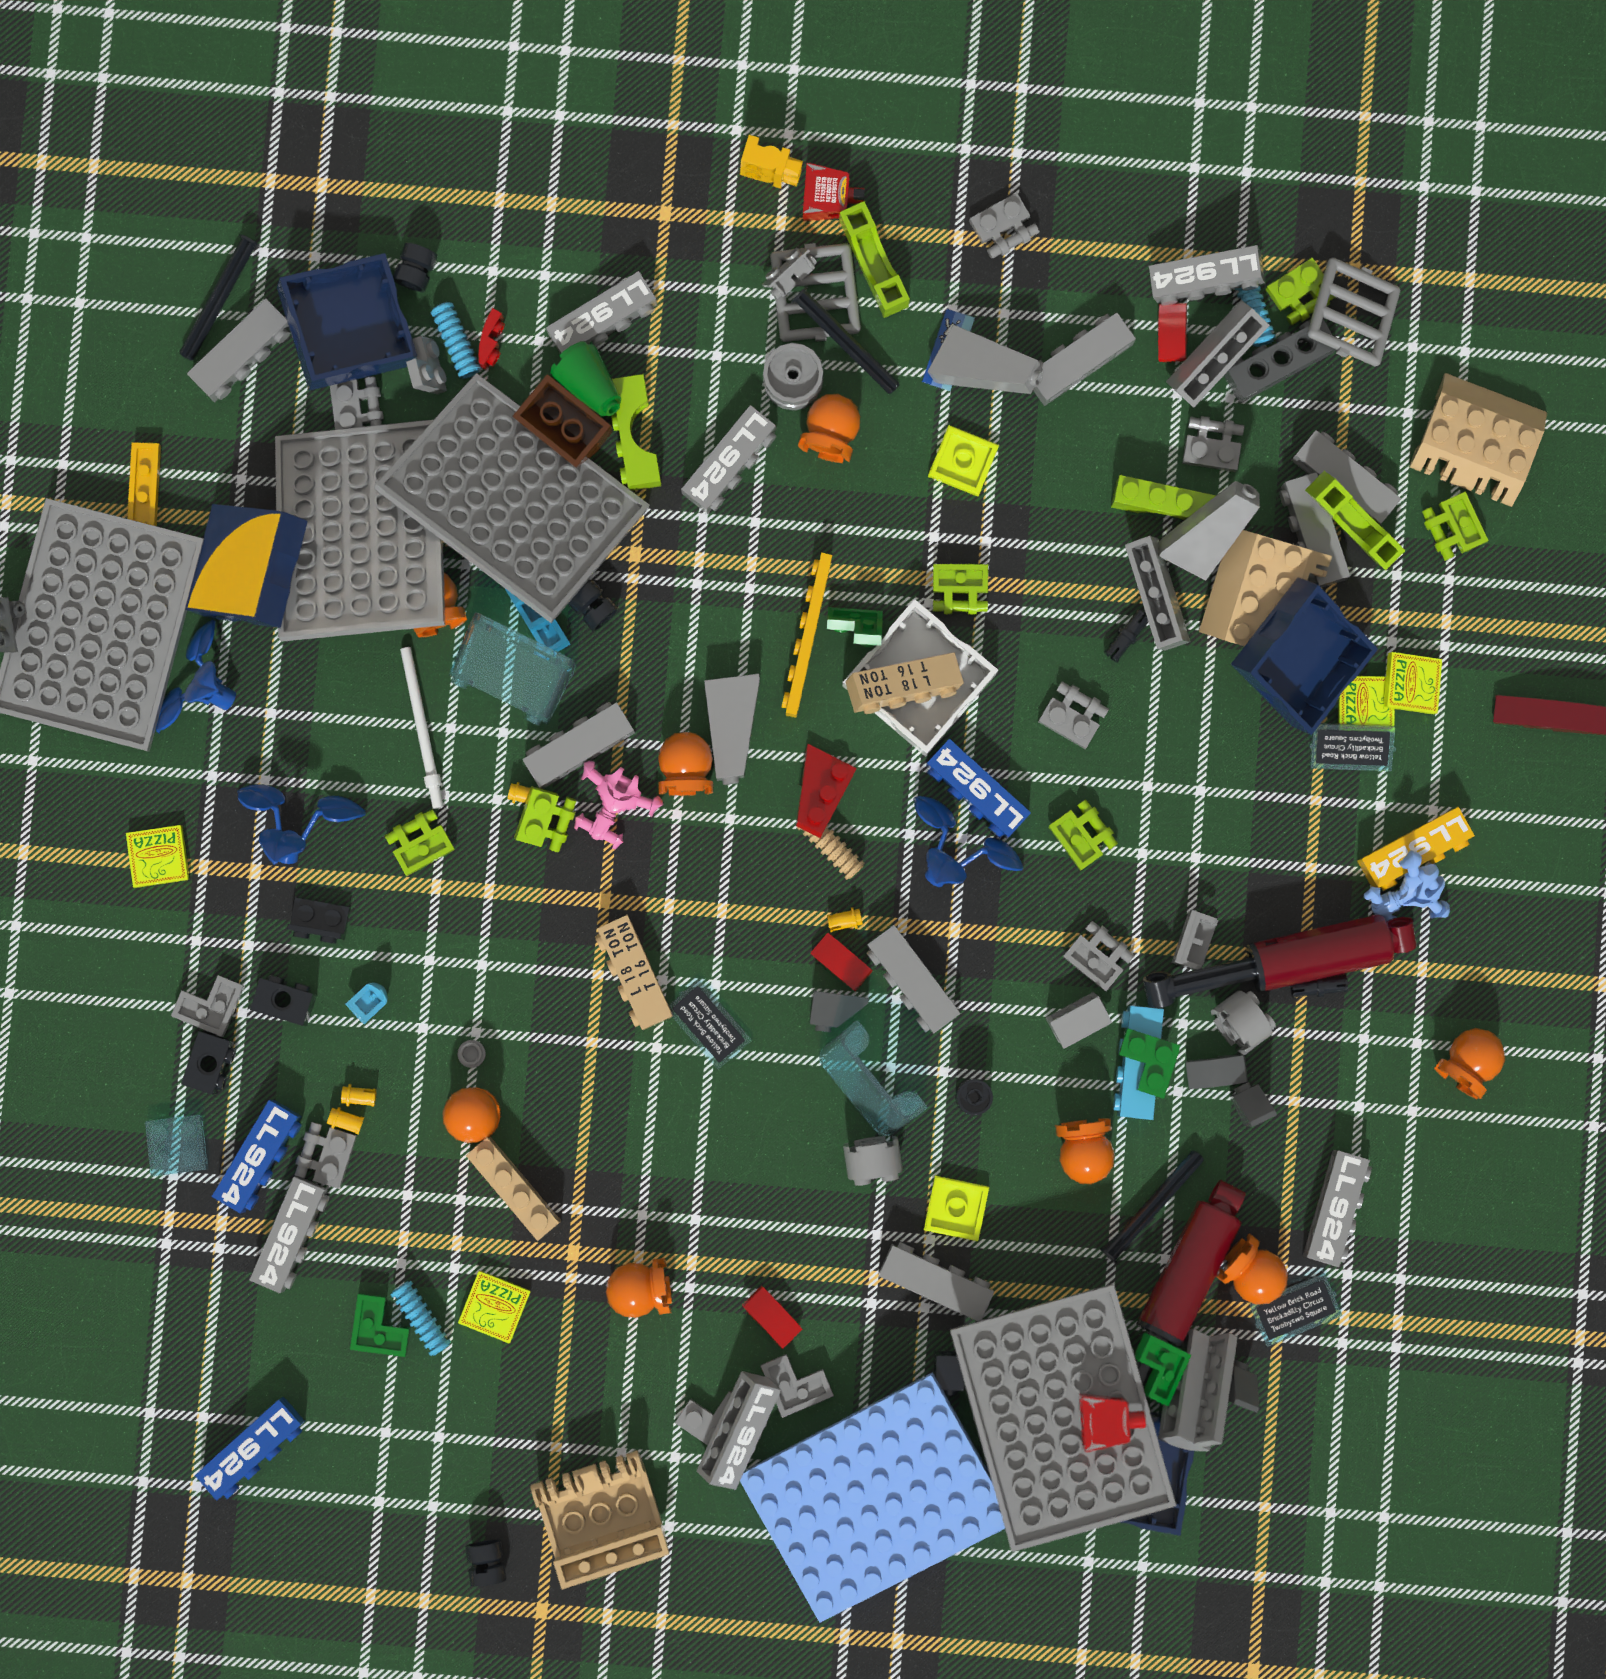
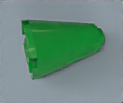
(587, 378)

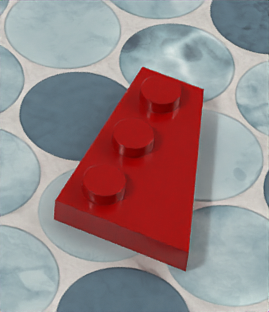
(821, 790)

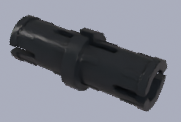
(1127, 636)
(1320, 986)

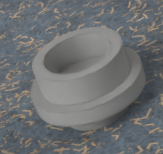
(471, 1053)

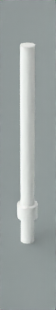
(432, 779)

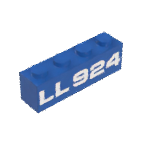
(978, 789)
(257, 1156)
(250, 1448)

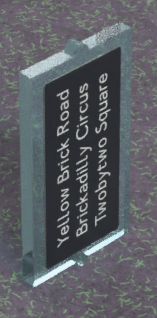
(1352, 747)
(708, 1024)
(1296, 1310)

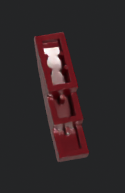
(1550, 714)

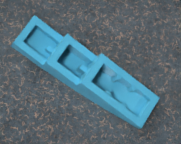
(543, 631)

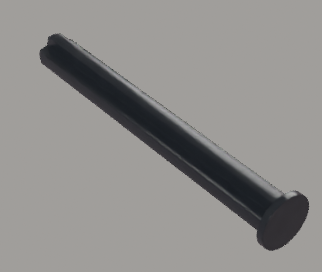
(218, 297)
(846, 341)
(1152, 1206)

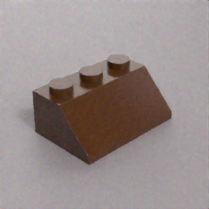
(563, 422)

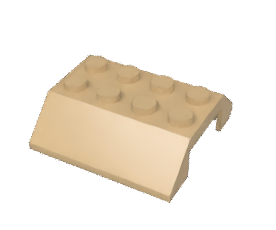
(1481, 438)
(1252, 582)
(601, 1520)

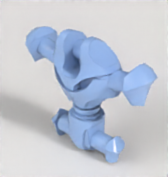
(1419, 888)

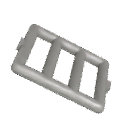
(849, 302)
(1386, 312)

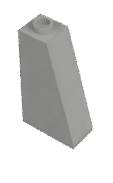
(984, 364)
(1210, 531)
(731, 719)

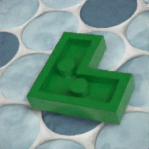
(864, 623)
(1158, 1059)
(371, 1334)
(1167, 1366)

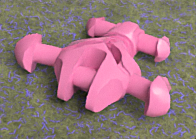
(617, 795)

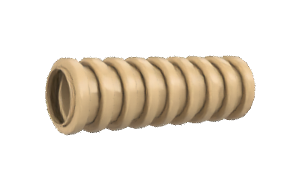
(836, 852)

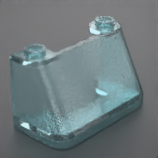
(512, 668)
(862, 1088)

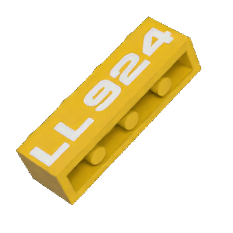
(1428, 840)

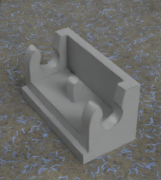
(1194, 940)
(1078, 1020)

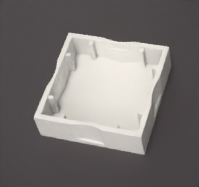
(920, 636)

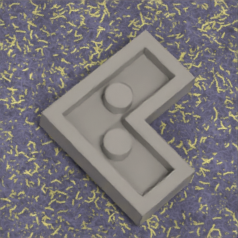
(426, 370)
(214, 1012)
(796, 1393)
(699, 1420)

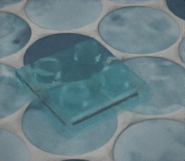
(176, 1145)

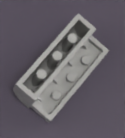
(1201, 1399)

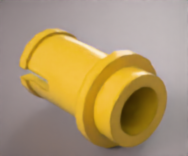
(518, 793)
(845, 920)
(359, 1096)
(345, 1120)

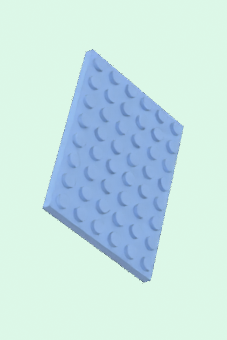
(875, 1497)

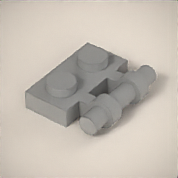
(999, 219)
(347, 404)
(1211, 452)
(1070, 723)
(1092, 961)
(333, 1159)

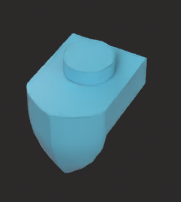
(368, 1001)

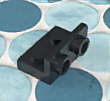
(319, 919)

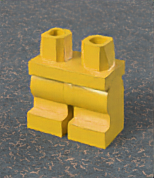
(769, 164)

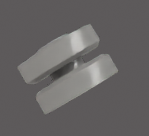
(793, 360)

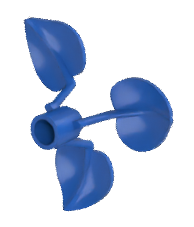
(204, 686)
(287, 845)
(942, 867)

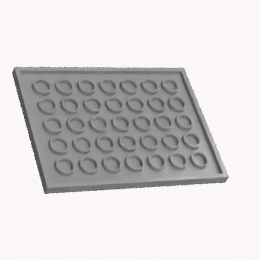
(511, 499)
(361, 555)
(98, 624)
(1025, 1401)

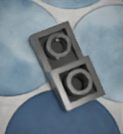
(1216, 1071)

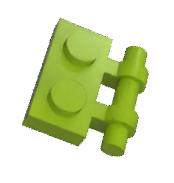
(1294, 286)
(1462, 522)
(960, 579)
(537, 816)
(1075, 838)
(423, 849)

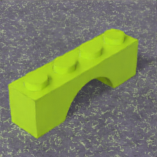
(868, 250)
(640, 467)
(1152, 497)
(1354, 520)

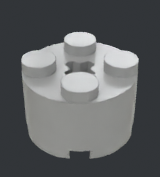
(1243, 1021)
(873, 1159)

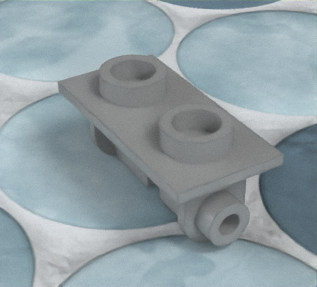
(796, 264)

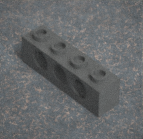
(1247, 386)

